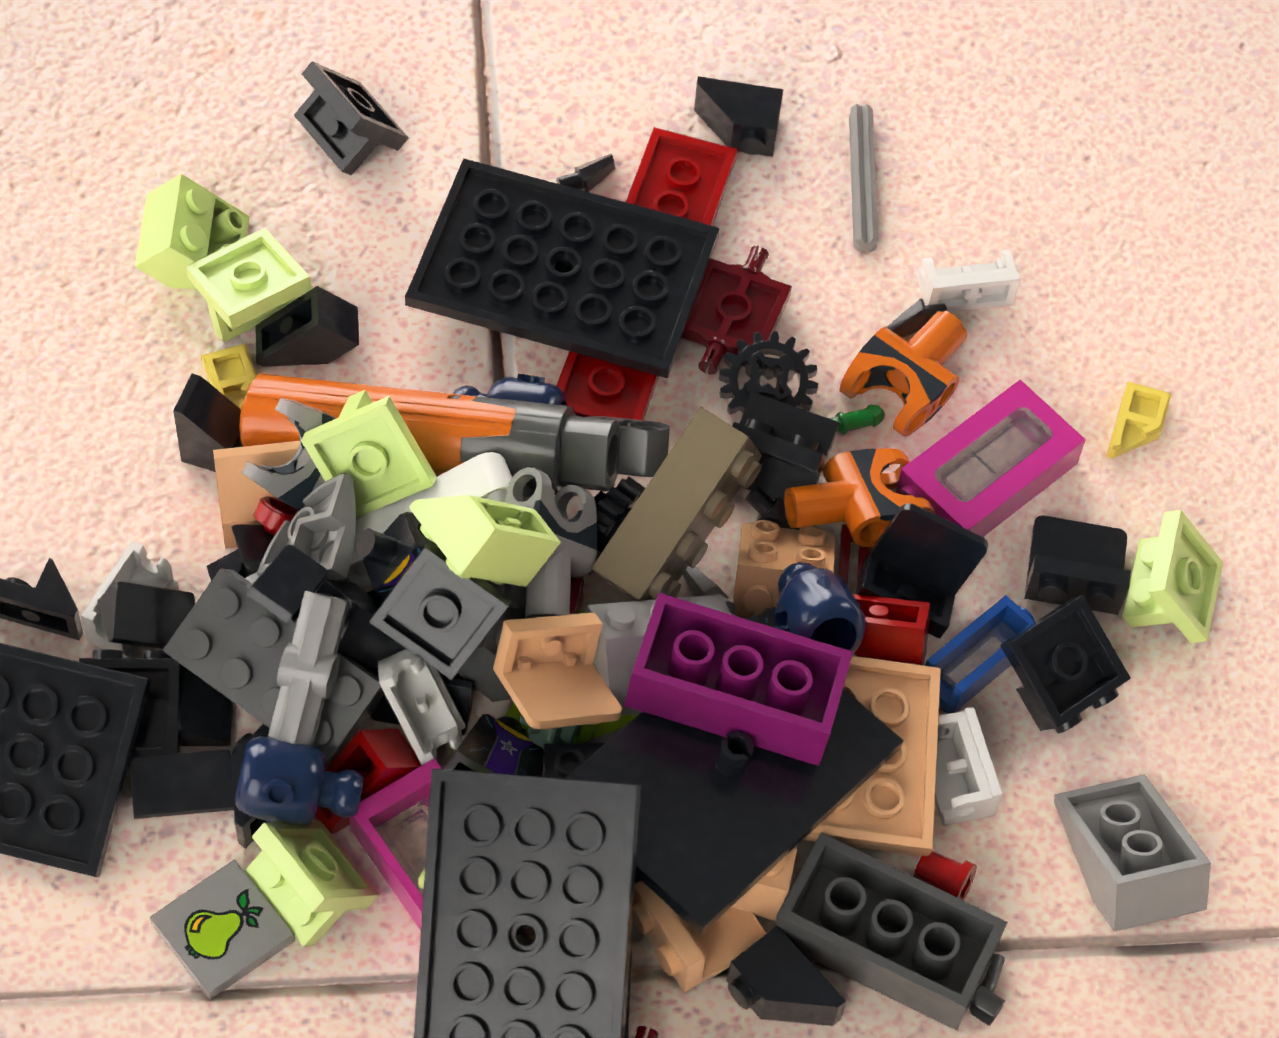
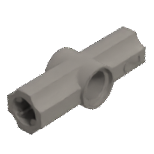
(308, 669)

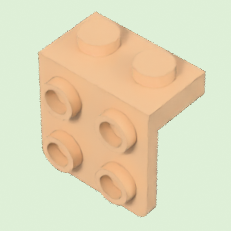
(765, 554)
(552, 671)
(682, 949)

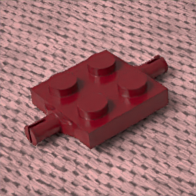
(734, 306)

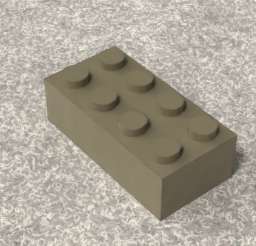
(680, 509)

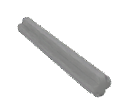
(863, 178)

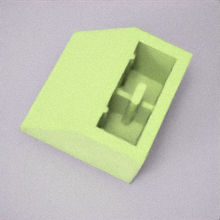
(183, 226)
(487, 537)

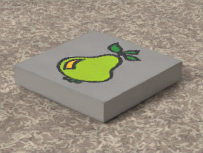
(222, 929)

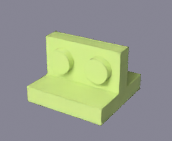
(247, 282)
(373, 449)
(1174, 580)
(307, 878)

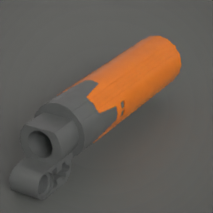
(460, 427)

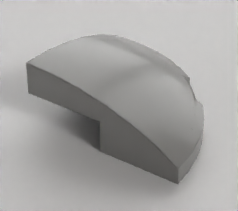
(323, 529)

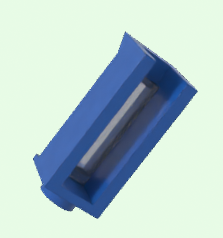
(975, 654)

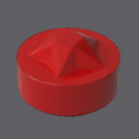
(273, 513)

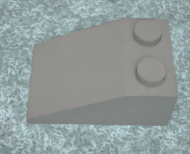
(1134, 852)

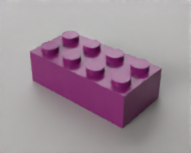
(738, 677)

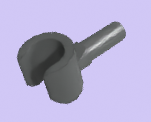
(987, 1004)

